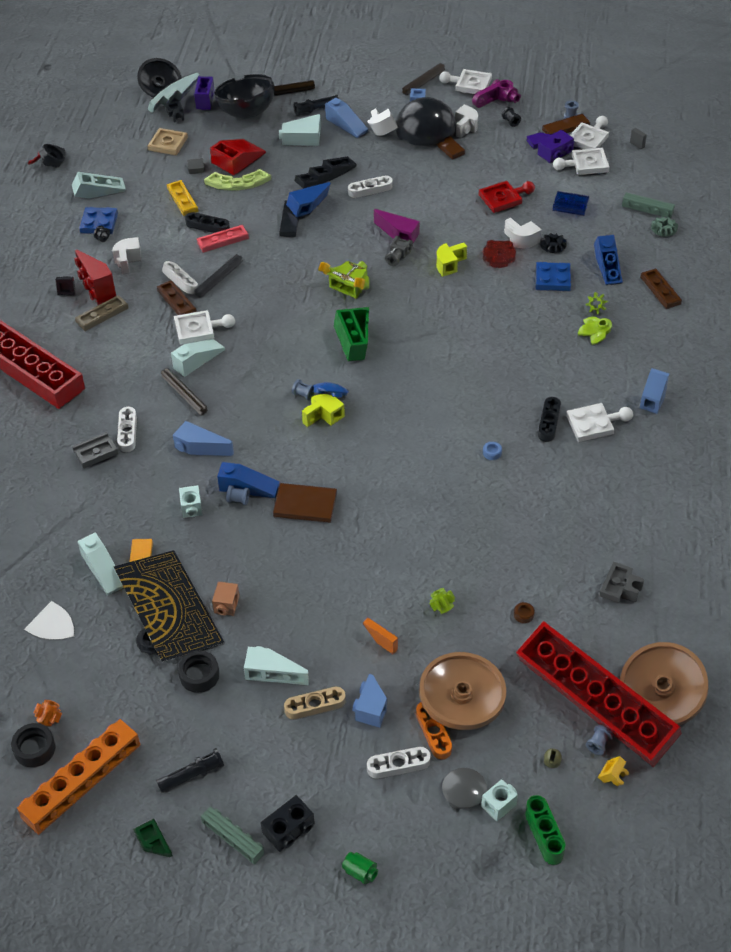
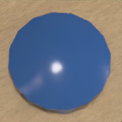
(336, 389)

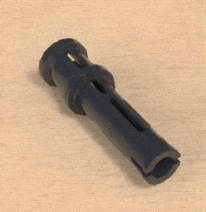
(309, 106)
(200, 766)

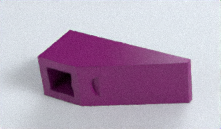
(397, 225)

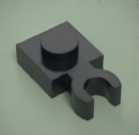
(175, 110)

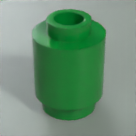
(360, 867)

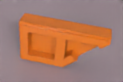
(382, 636)

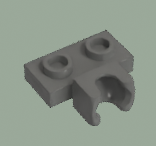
(621, 583)

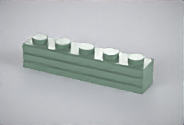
(648, 205)
(232, 835)

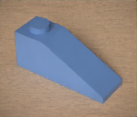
(343, 117)
(200, 441)

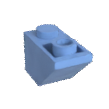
(654, 391)
(372, 703)

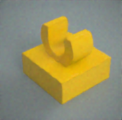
(612, 770)

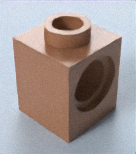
(225, 598)

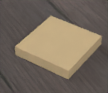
(167, 141)

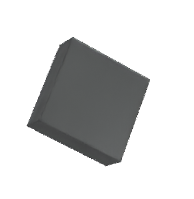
(638, 138)
(195, 166)

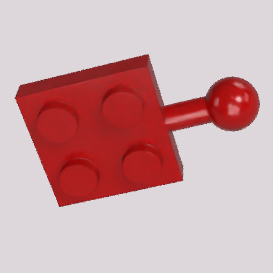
(504, 196)

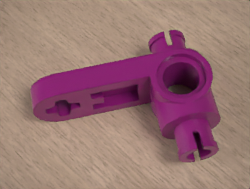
(499, 90)

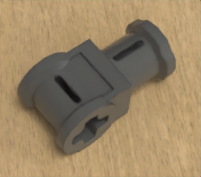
(399, 249)

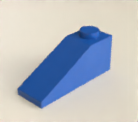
(244, 477)

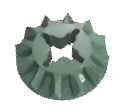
(668, 230)

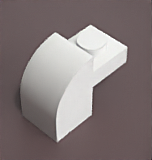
(466, 120)
(382, 123)
(522, 236)
(126, 251)

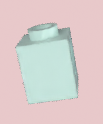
(190, 501)
(497, 808)

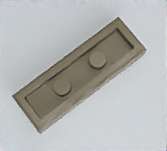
(101, 313)

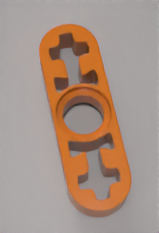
(432, 739)

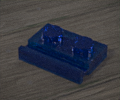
(570, 203)

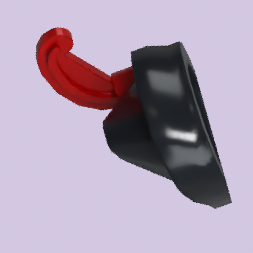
(51, 155)

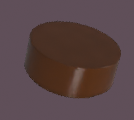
(524, 612)

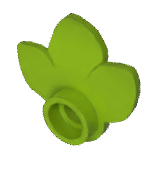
(595, 328)

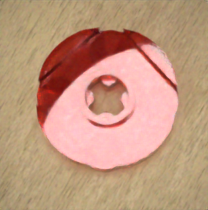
(505, 248)

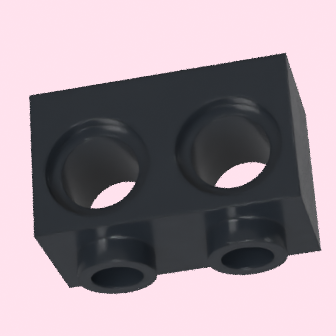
(283, 820)

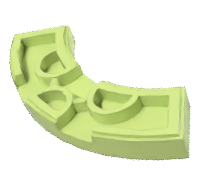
(245, 182)

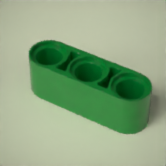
(549, 839)

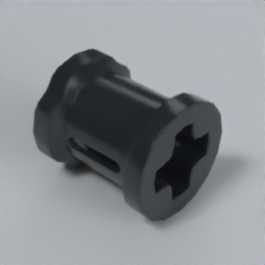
(512, 118)

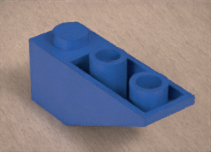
(307, 199)
(608, 259)

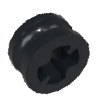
(101, 233)

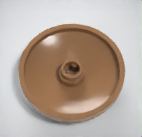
(668, 679)
(462, 690)

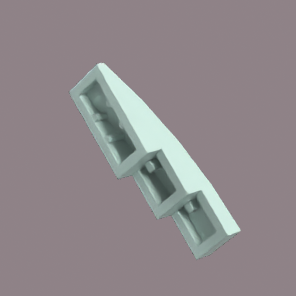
(175, 90)

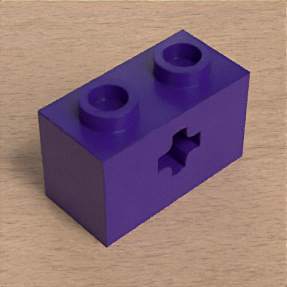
(204, 93)
(555, 146)

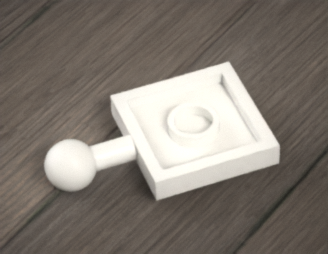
(469, 80)
(590, 137)
(585, 161)
(198, 326)
(593, 421)

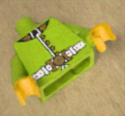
(347, 278)

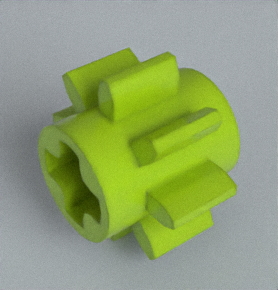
(593, 299)
(442, 600)

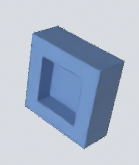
(417, 93)

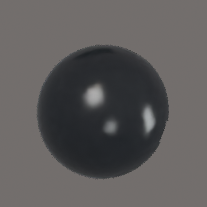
(245, 96)
(425, 122)

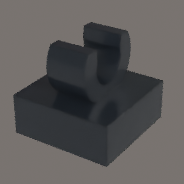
(65, 285)

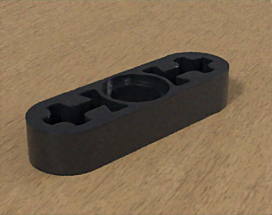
(197, 221)
(552, 425)

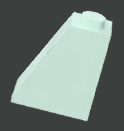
(301, 132)

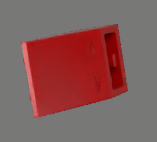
(234, 154)
(95, 277)

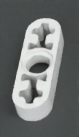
(380, 184)
(179, 277)
(130, 435)
(402, 754)

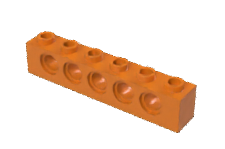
(40, 818)

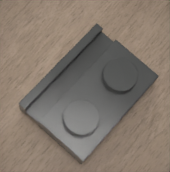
(95, 450)

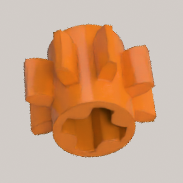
(47, 713)

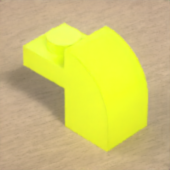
(448, 258)
(324, 407)

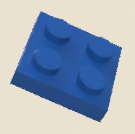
(95, 217)
(553, 276)

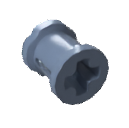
(571, 108)
(303, 389)
(237, 495)
(599, 740)

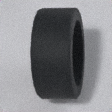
(203, 684)
(26, 732)

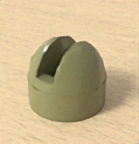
(557, 761)

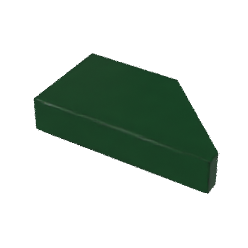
(152, 839)

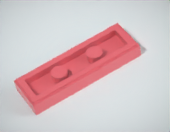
(222, 238)

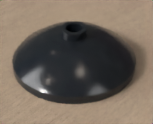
(157, 71)

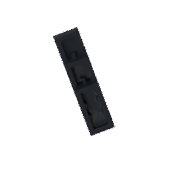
(328, 171)

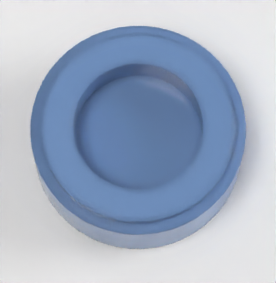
(492, 450)

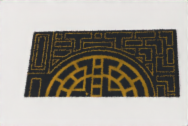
(168, 605)

